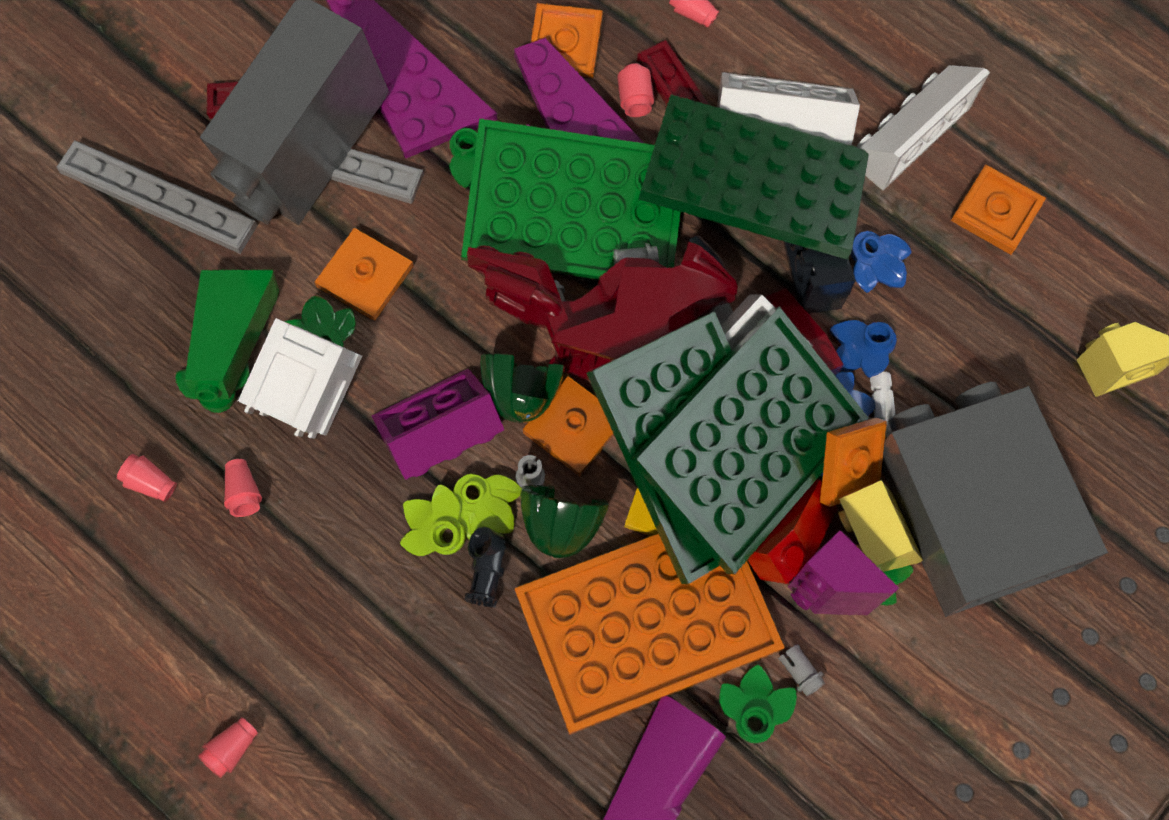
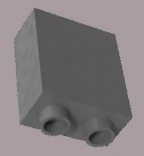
(295, 113)
(987, 497)

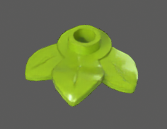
(490, 506)
(430, 521)

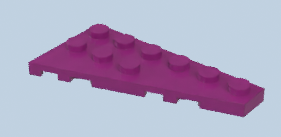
(424, 96)
(565, 97)

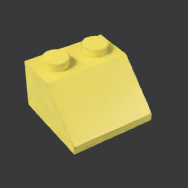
(1123, 356)
(879, 527)

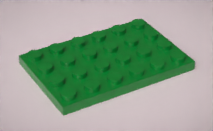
(563, 198)

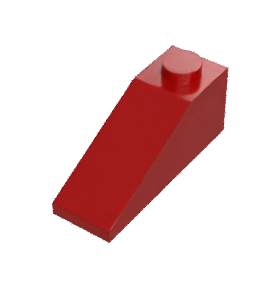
(794, 538)

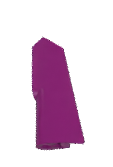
(665, 764)

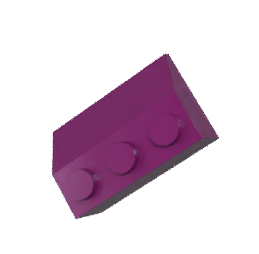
(438, 423)
(841, 581)

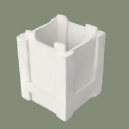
(299, 379)

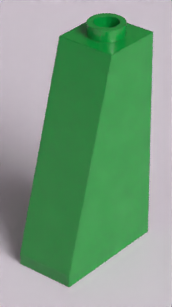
(226, 327)

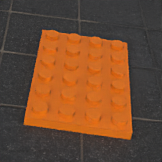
(632, 633)

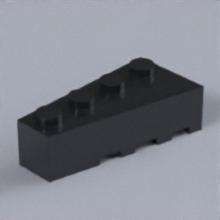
(819, 278)

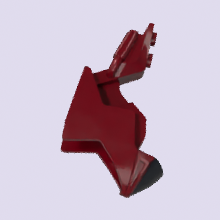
(625, 310)

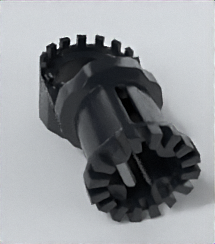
(485, 566)

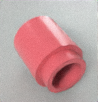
(635, 90)

